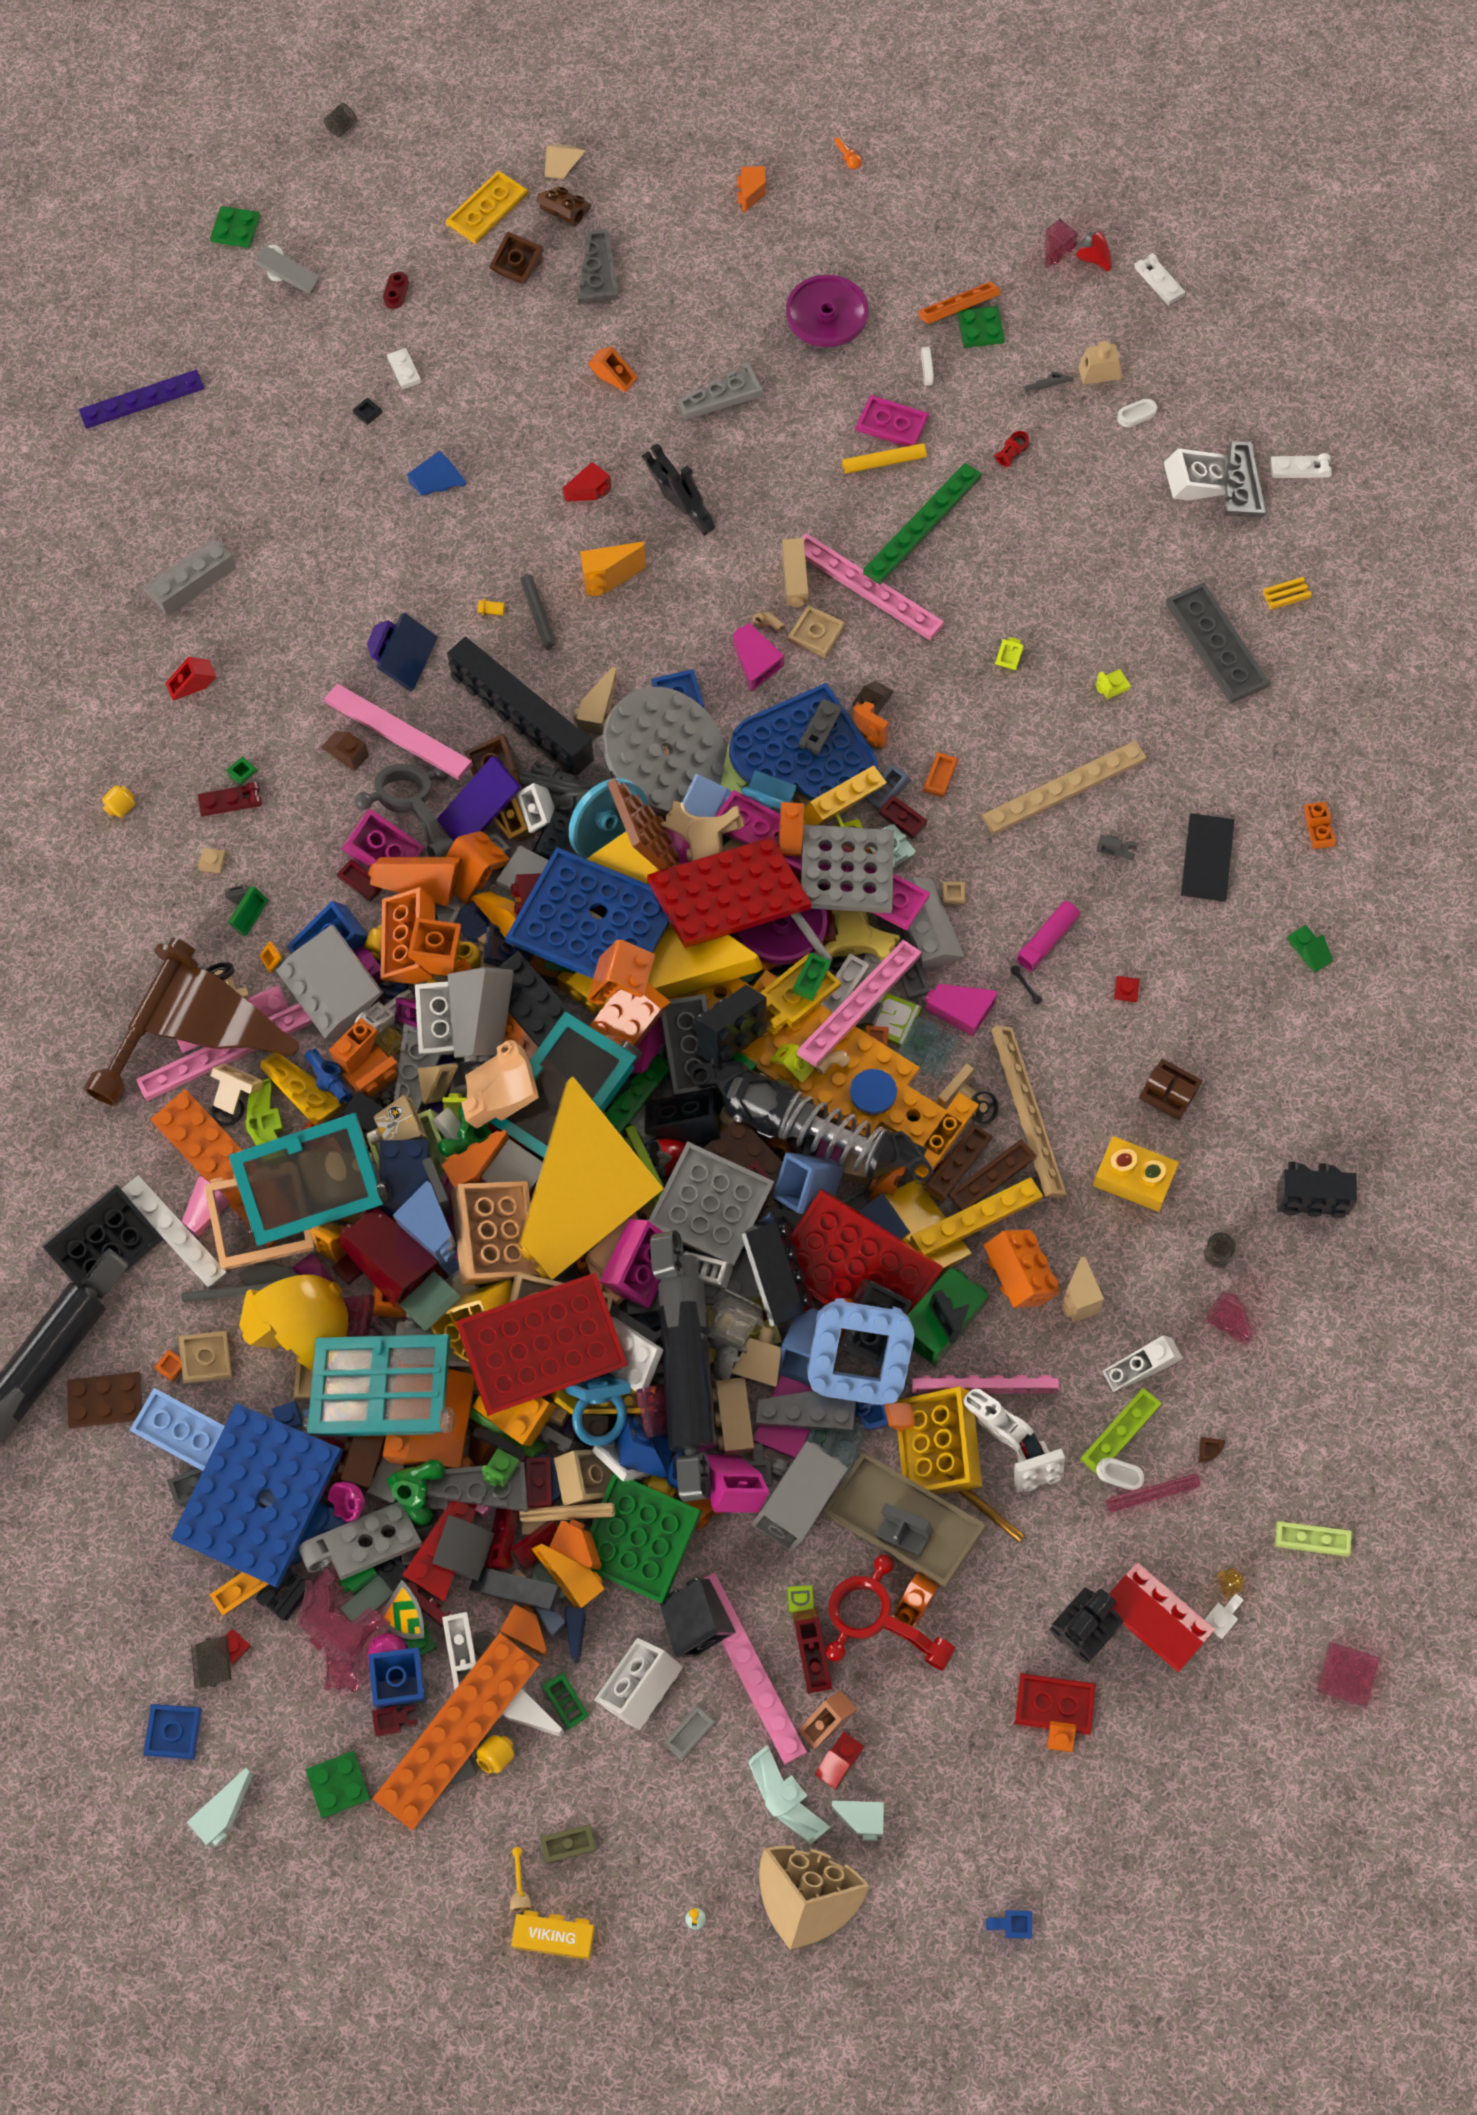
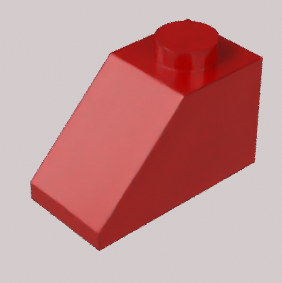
(588, 484)
(191, 676)

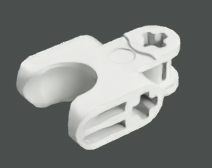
(997, 1420)

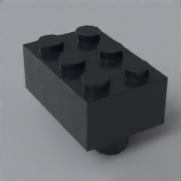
(731, 1025)
(1316, 1191)

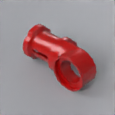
(1012, 448)

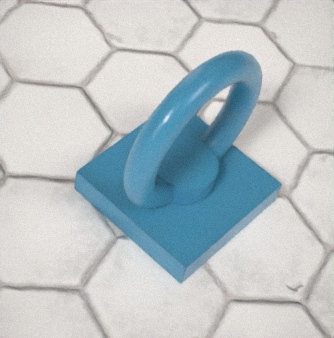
(769, 791)
(599, 1391)

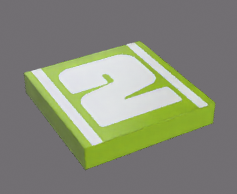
(898, 1016)

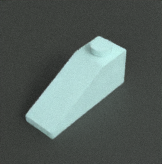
(218, 1815)

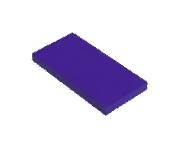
(480, 800)

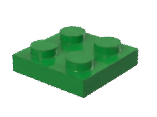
(235, 227)
(980, 326)
(338, 1784)

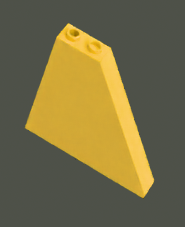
(683, 969)
(583, 1187)

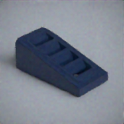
(575, 1625)

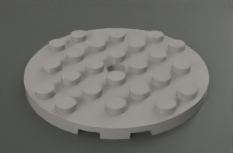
(657, 719)

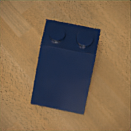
(402, 1169)

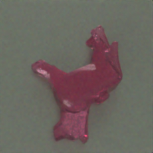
(337, 1636)

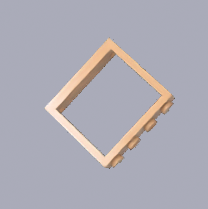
(252, 1257)

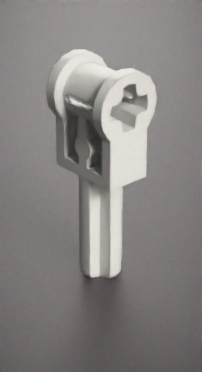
(382, 1016)

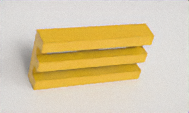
(1283, 586)

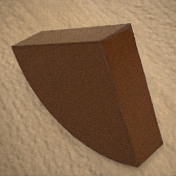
(1209, 1448)

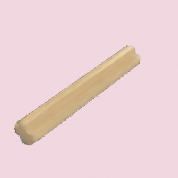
(568, 1512)

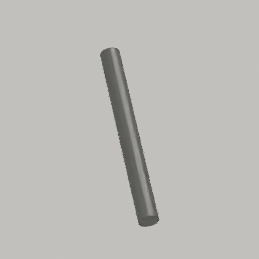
(221, 1292)

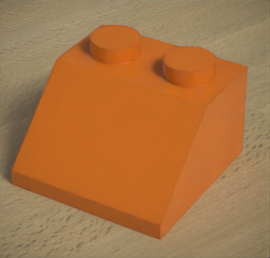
(435, 945)

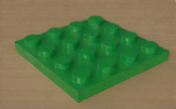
(644, 1538)

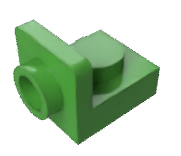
(500, 1468)

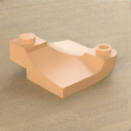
(499, 1086)

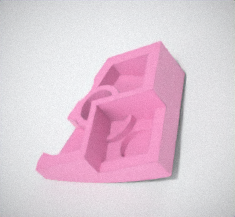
(197, 1213)

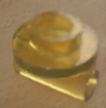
(1230, 1582)

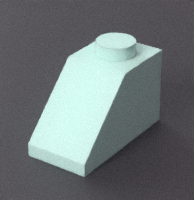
(861, 1817)

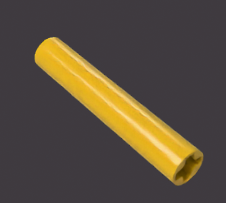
(884, 458)

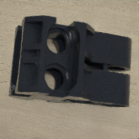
(1087, 1623)

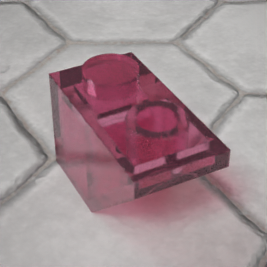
(1058, 240)

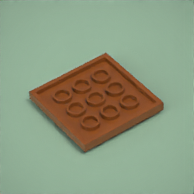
(644, 827)

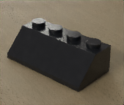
(777, 1270)

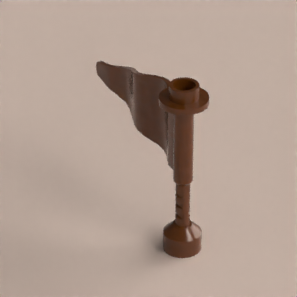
(192, 1008)

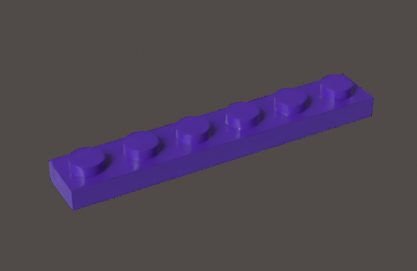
(141, 399)

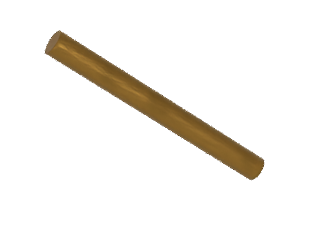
(990, 1513)

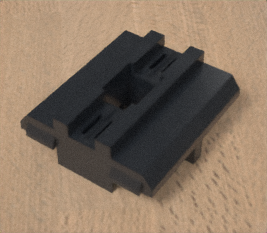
(283, 1607)

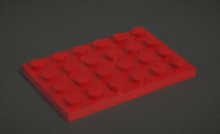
(728, 892)
(844, 1246)
(541, 1343)

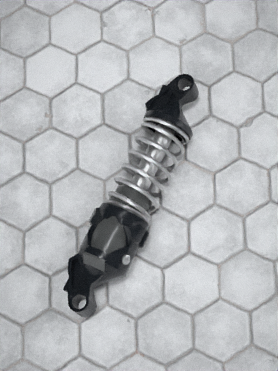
(782, 1112)

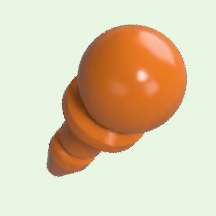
(852, 160)

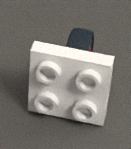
(1037, 1465)

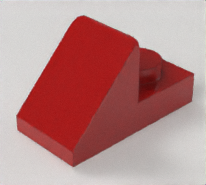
(839, 1760)

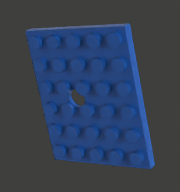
(558, 920)
(224, 1507)

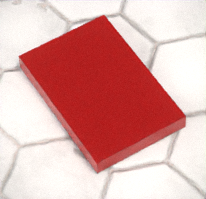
(1054, 1699)

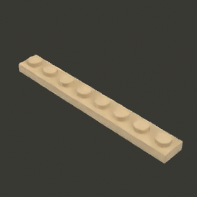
(1063, 787)
(1028, 1111)

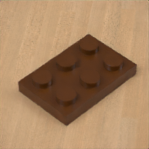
(104, 1399)

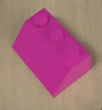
(630, 1266)

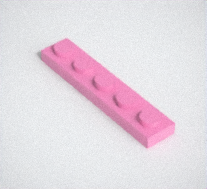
(267, 1002)

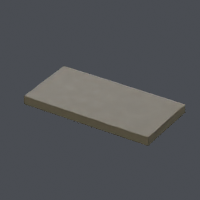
(871, 1485)

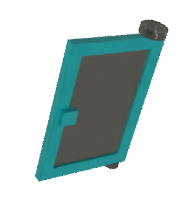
(567, 1052)
(307, 1179)

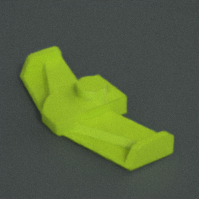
(261, 1120)

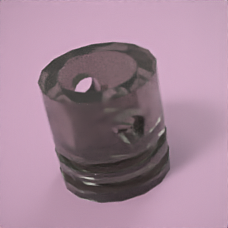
(340, 119)
(1219, 1250)

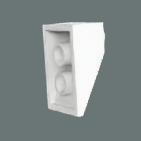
(1196, 474)

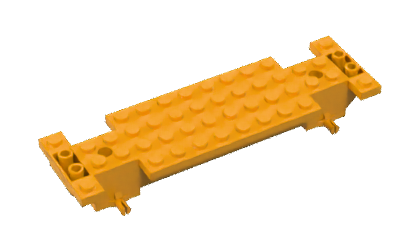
(936, 1126)

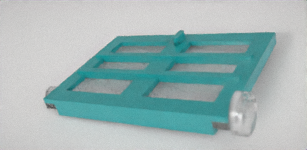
(380, 1386)

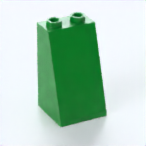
(928, 1335)

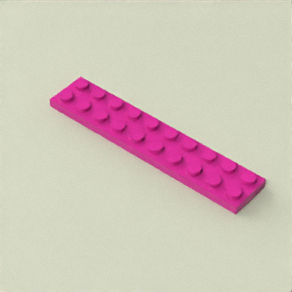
(764, 823)

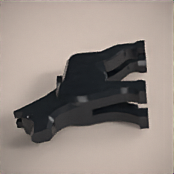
(679, 488)

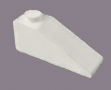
(459, 1645)
(528, 1713)

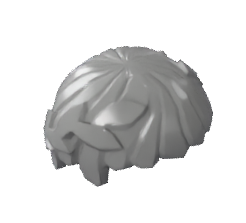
(725, 1361)

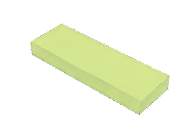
(1313, 1538)

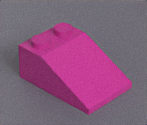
(378, 838)

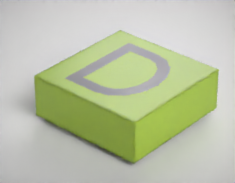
(800, 1598)

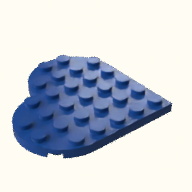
(771, 742)

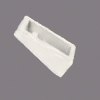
(724, 1274)

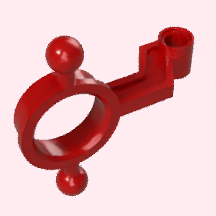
(937, 1652)

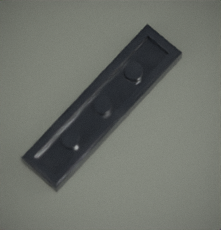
(517, 1589)

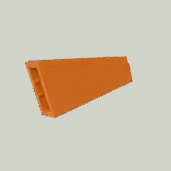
(432, 874)

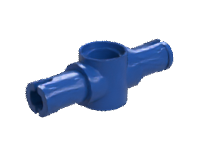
(328, 1076)

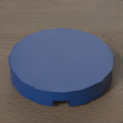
(873, 1091)

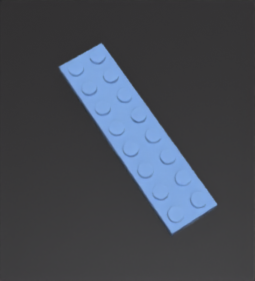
(182, 1432)

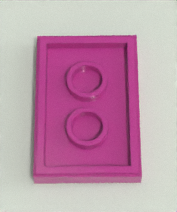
(892, 421)
(784, 1440)

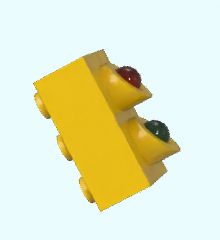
(1135, 1174)

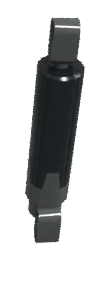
(54, 1340)
(685, 1363)

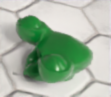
(466, 1136)
(410, 1489)

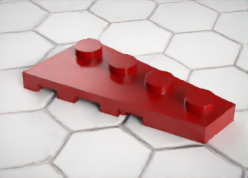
(421, 1571)

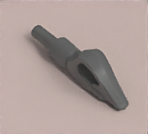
(1050, 381)

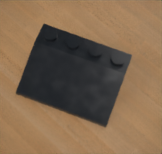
(105, 1224)

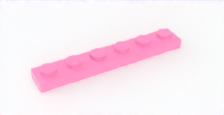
(993, 1385)

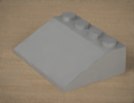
(329, 982)

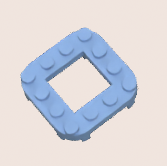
(867, 1319)

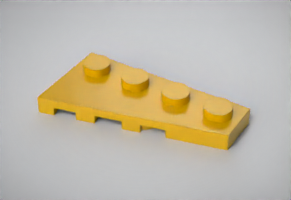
(301, 1089)

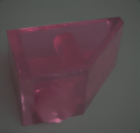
(1231, 1317)

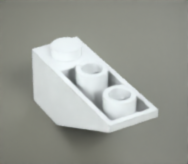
(1143, 1363)

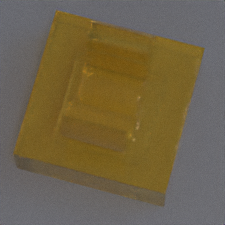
(389, 1040)

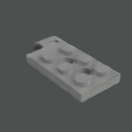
(346, 1554)

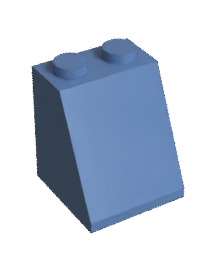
(803, 1178)
(427, 1224)
(797, 1347)

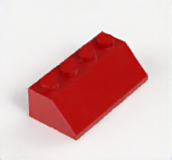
(1159, 1617)

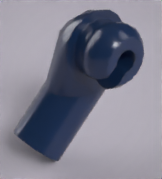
(393, 990)

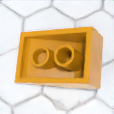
(611, 566)
(521, 1421)

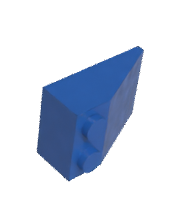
(337, 915)

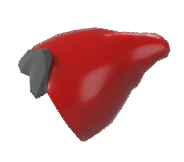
(1095, 250)
(666, 1154)

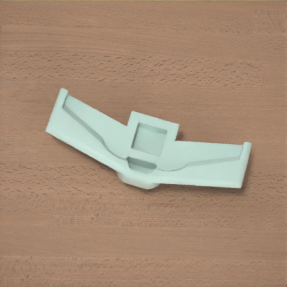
(785, 1798)

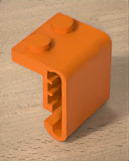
(478, 860)
(622, 968)
(373, 1073)

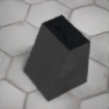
(695, 1618)

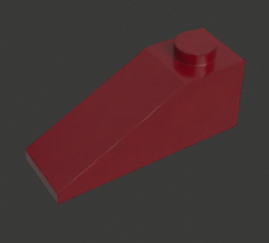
(812, 1650)

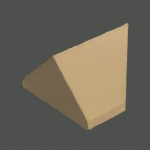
(561, 160)
(436, 1081)

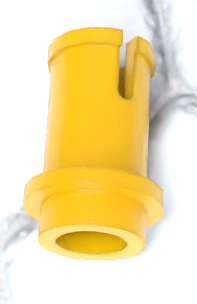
(491, 607)

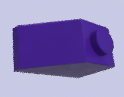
(379, 638)

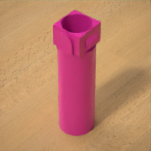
(1048, 936)

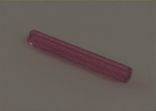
(1152, 1493)

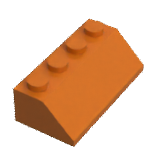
(396, 933)

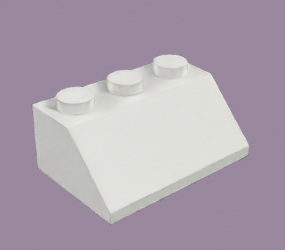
(434, 1019)
(638, 1683)

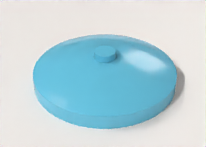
(597, 818)

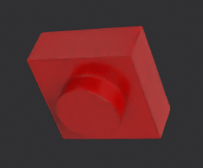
(1126, 989)
(237, 1646)

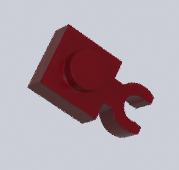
(389, 1720)

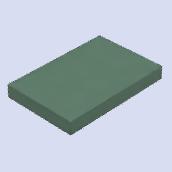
(430, 1301)

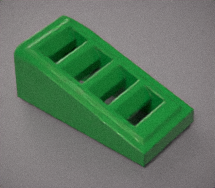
(557, 1705)

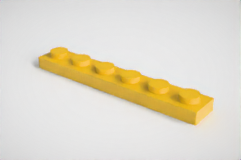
(976, 1217)

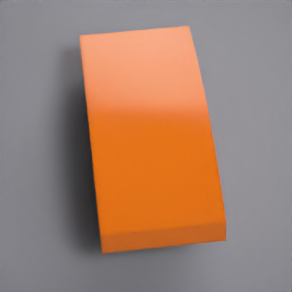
(1319, 826)

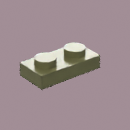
(568, 1844)

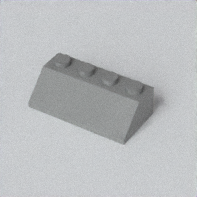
(190, 576)
(933, 930)

